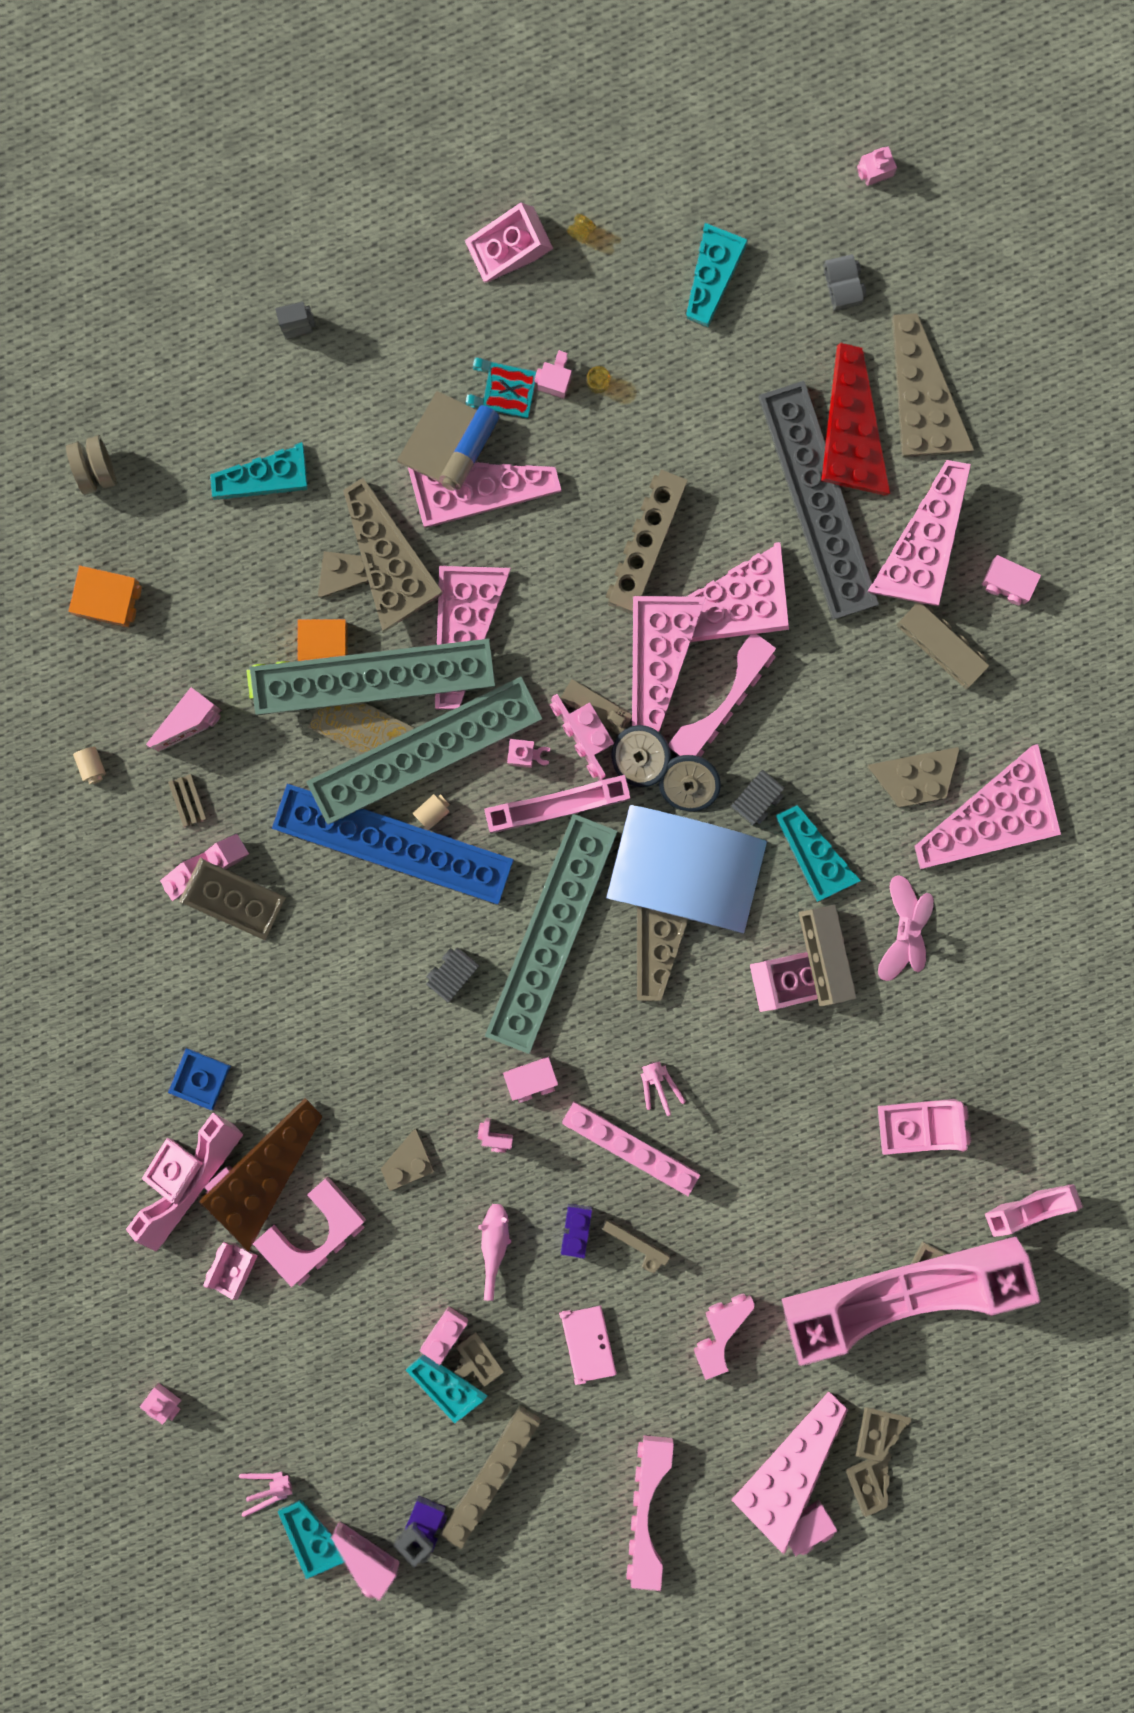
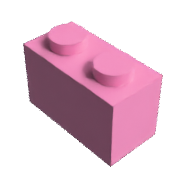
(1010, 580)
(530, 1079)
(444, 1335)
(812, 1528)

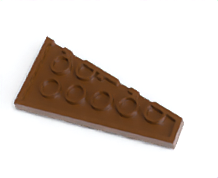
(252, 1187)

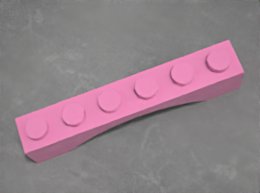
(750, 659)
(557, 805)
(630, 1148)
(158, 1220)
(656, 1461)

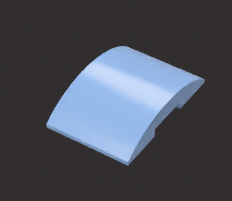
(686, 868)

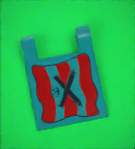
(506, 390)

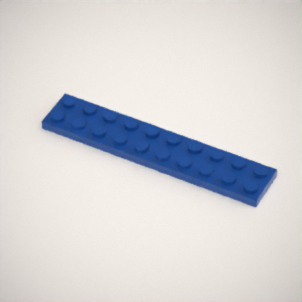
(396, 846)

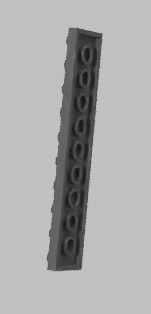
(817, 503)

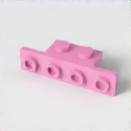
(587, 732)

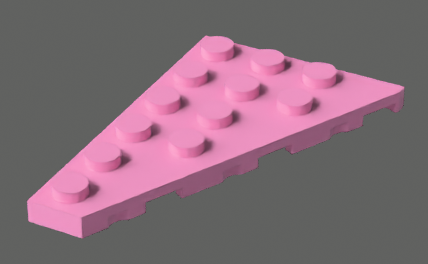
(745, 600)
(1003, 814)

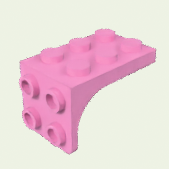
(923, 1126)

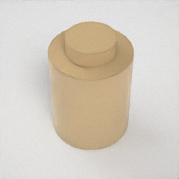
(89, 765)
(432, 811)

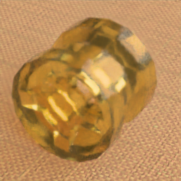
(581, 228)
(598, 374)

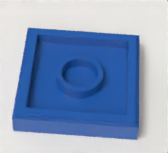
(199, 1079)

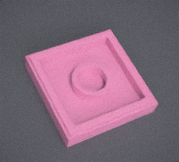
(172, 1171)

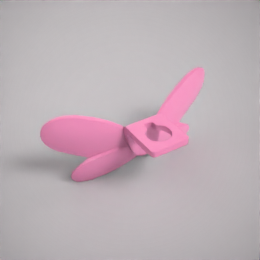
(909, 941)

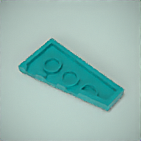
(716, 264)
(268, 475)
(817, 859)

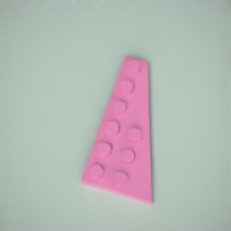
(483, 490)
(923, 551)
(466, 611)
(660, 644)
(787, 1479)

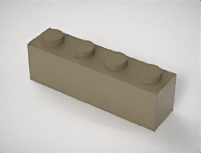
(943, 645)
(827, 955)

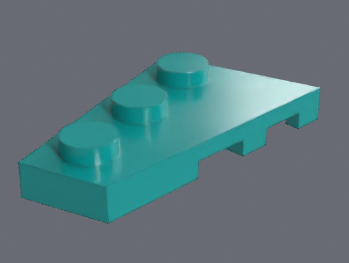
(445, 1388)
(309, 1539)

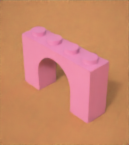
(295, 1263)

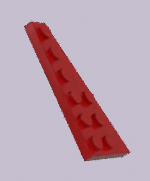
(852, 440)

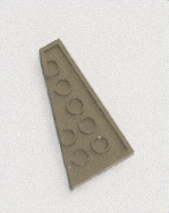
(925, 404)
(393, 569)
(657, 948)

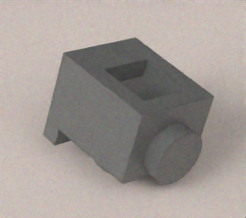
(411, 1553)

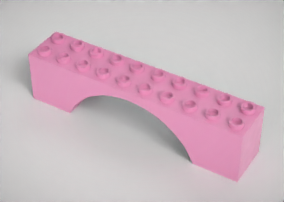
(978, 1279)

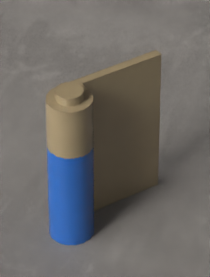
(448, 440)

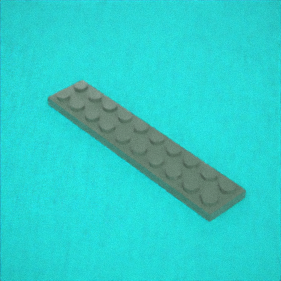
(372, 677)
(424, 750)
(551, 933)

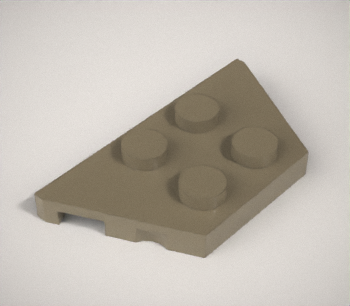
(917, 777)

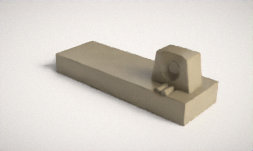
(610, 715)
(653, 1257)

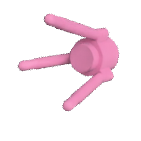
(655, 1073)
(279, 1488)

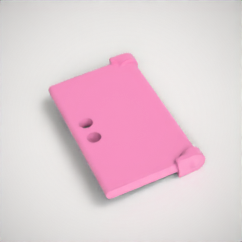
(585, 1345)

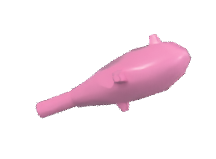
(494, 1243)

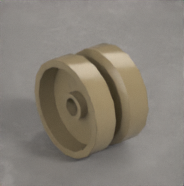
(91, 465)

